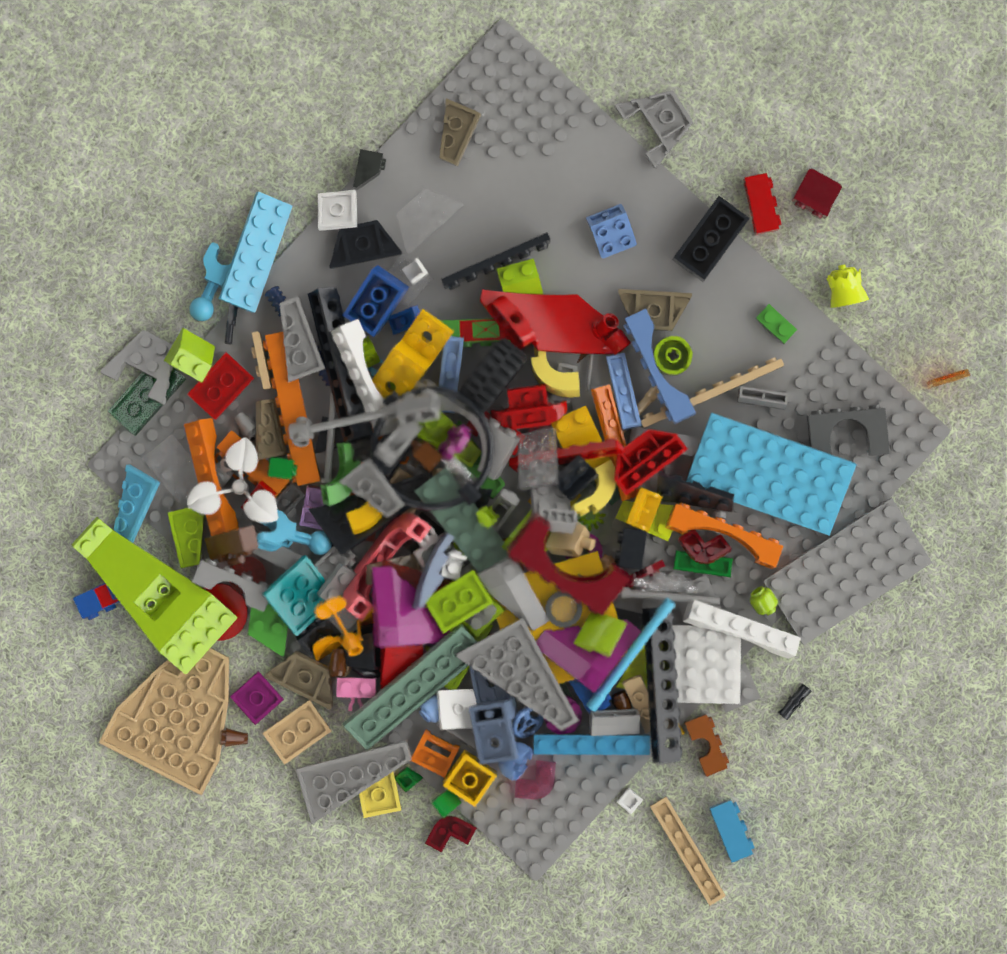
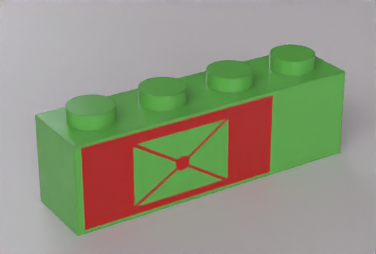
(476, 331)

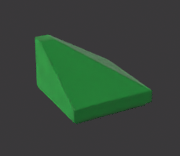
(407, 779)

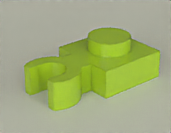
(487, 517)

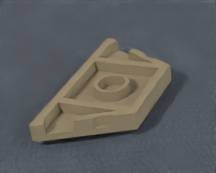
(661, 306)
(305, 678)

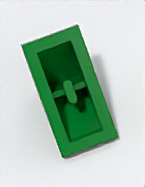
(446, 802)

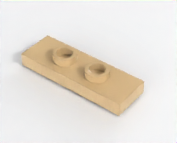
(262, 368)
(638, 696)

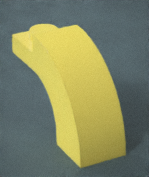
(604, 489)

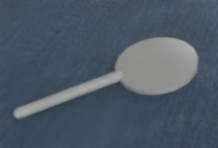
(585, 395)

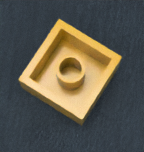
(469, 778)

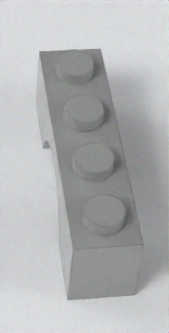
(209, 575)

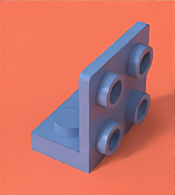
(611, 231)

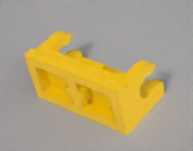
(644, 509)

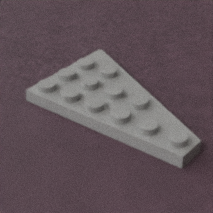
(518, 666)

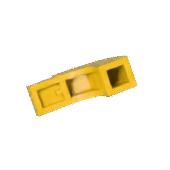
(363, 518)

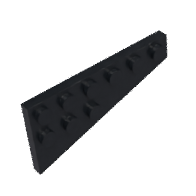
(335, 522)

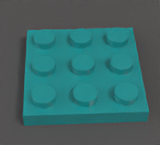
(296, 595)

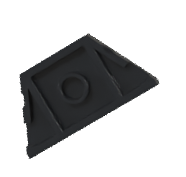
(363, 244)

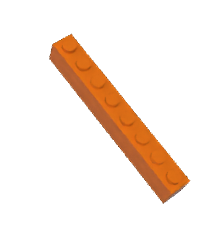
(292, 406)

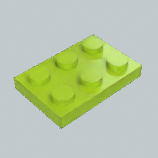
(458, 601)

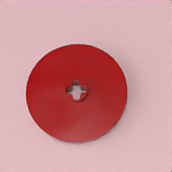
(235, 603)

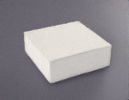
(629, 800)

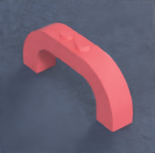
(385, 547)

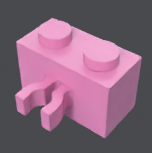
(356, 688)

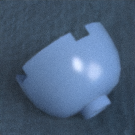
(515, 768)

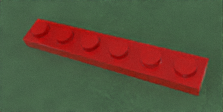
(590, 451)

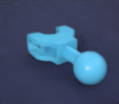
(202, 307)
(284, 533)

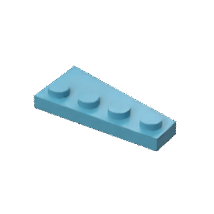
(135, 501)

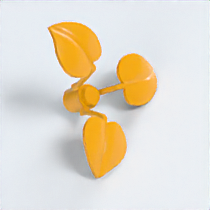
(350, 642)

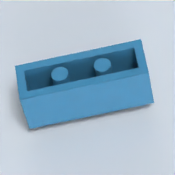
(732, 830)

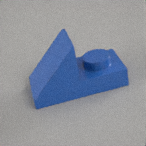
(403, 320)

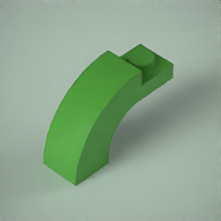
(335, 491)

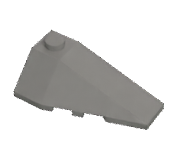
(510, 587)

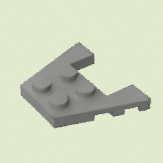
(665, 117)
(147, 355)

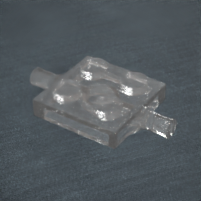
(666, 584)

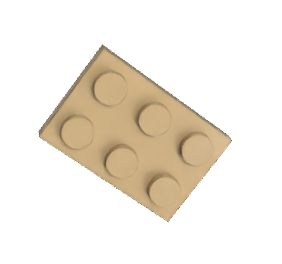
(297, 732)

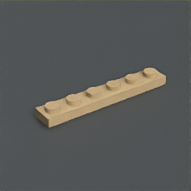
(687, 851)

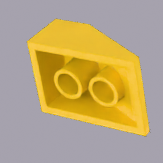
(579, 429)

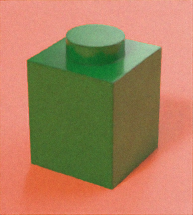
(282, 468)

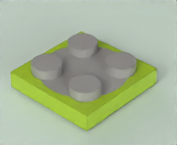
(482, 620)

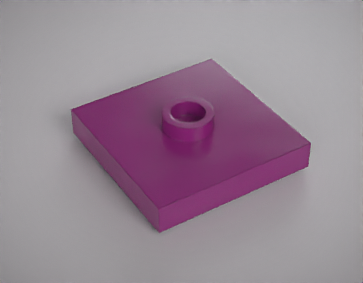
(256, 698)

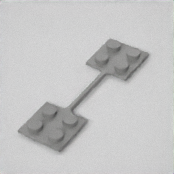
(748, 690)

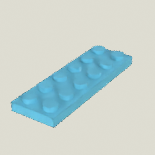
(255, 252)

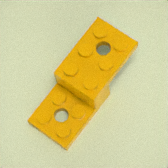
(412, 355)

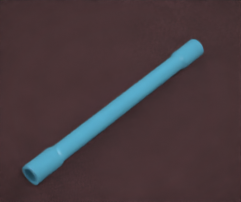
(661, 614)

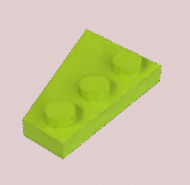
(187, 535)

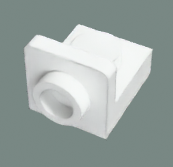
(452, 567)

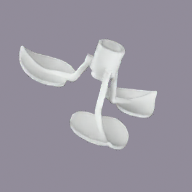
(240, 457)

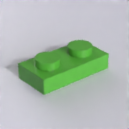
(776, 324)

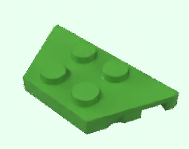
(268, 629)

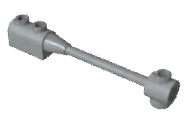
(408, 410)

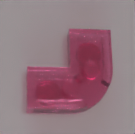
(541, 785)

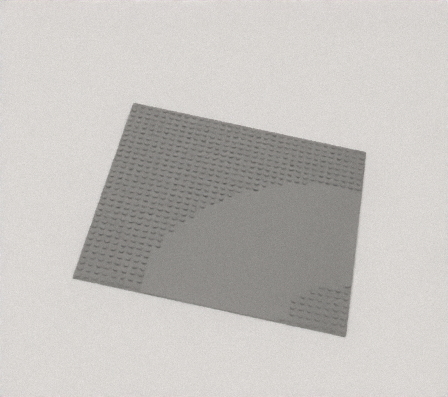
(531, 169)

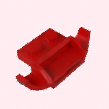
(529, 408)

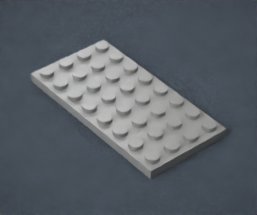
(847, 571)

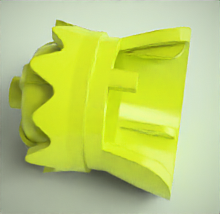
(846, 287)

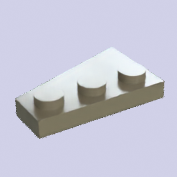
(268, 431)

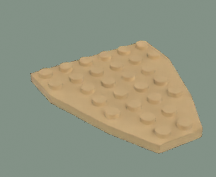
(175, 721)

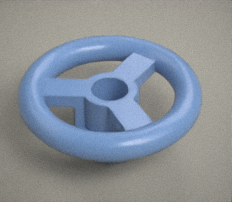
(526, 720)

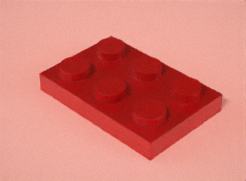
(221, 386)

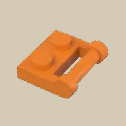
(431, 759)

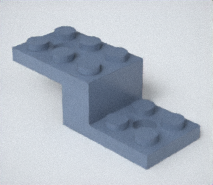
(492, 718)

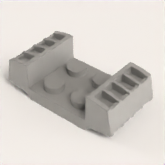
(554, 507)

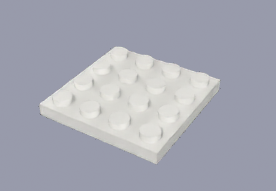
(706, 665)

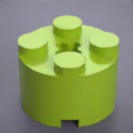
(681, 349)

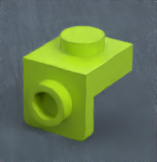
(370, 354)

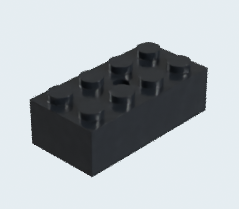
(720, 222)

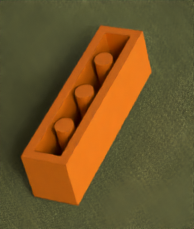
(260, 472)

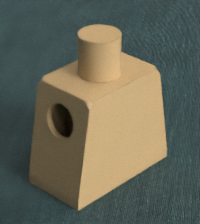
(570, 544)

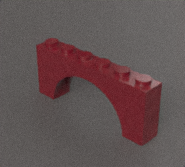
(595, 590)

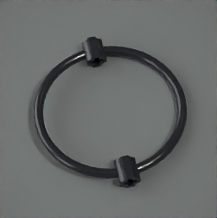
(468, 492)

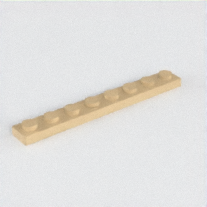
(718, 388)

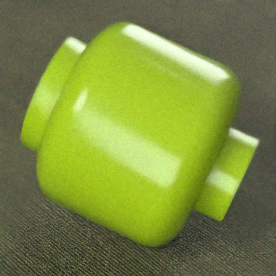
(763, 600)

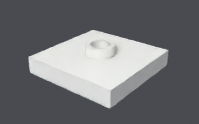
(337, 210)
(454, 708)

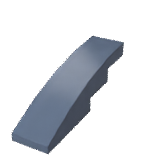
(430, 577)

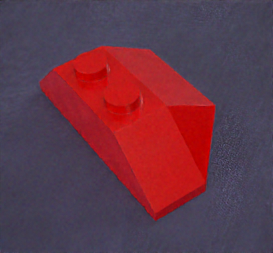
(646, 457)

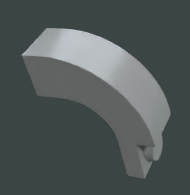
(397, 442)
(504, 506)

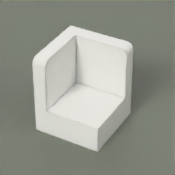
(415, 271)

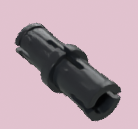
(794, 701)

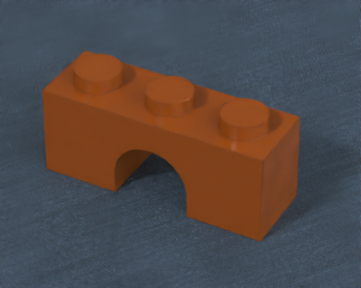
(714, 760)

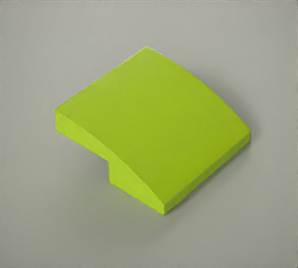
(600, 633)

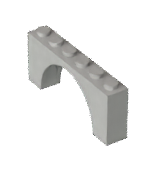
(504, 439)

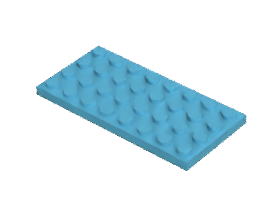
(772, 473)

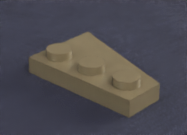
(457, 131)

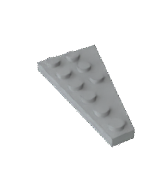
(340, 779)

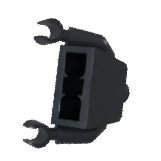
(368, 661)

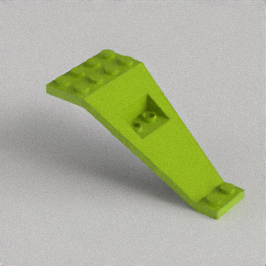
(182, 618)

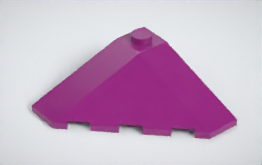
(393, 612)
(585, 666)

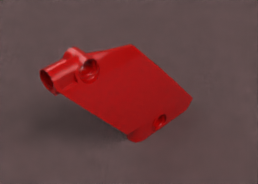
(554, 323)

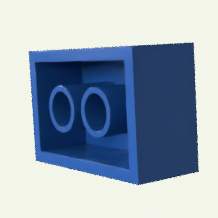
(376, 300)

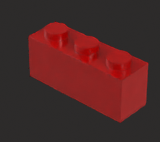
(762, 203)

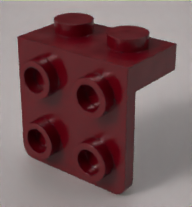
(817, 194)

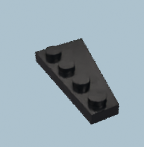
(680, 491)

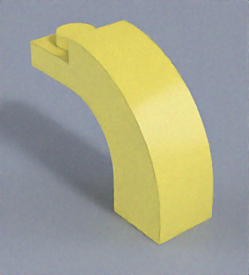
(556, 382)

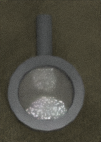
(563, 609)

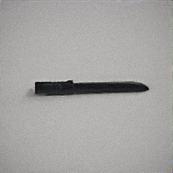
(231, 322)

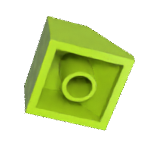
(520, 278)
(191, 355)

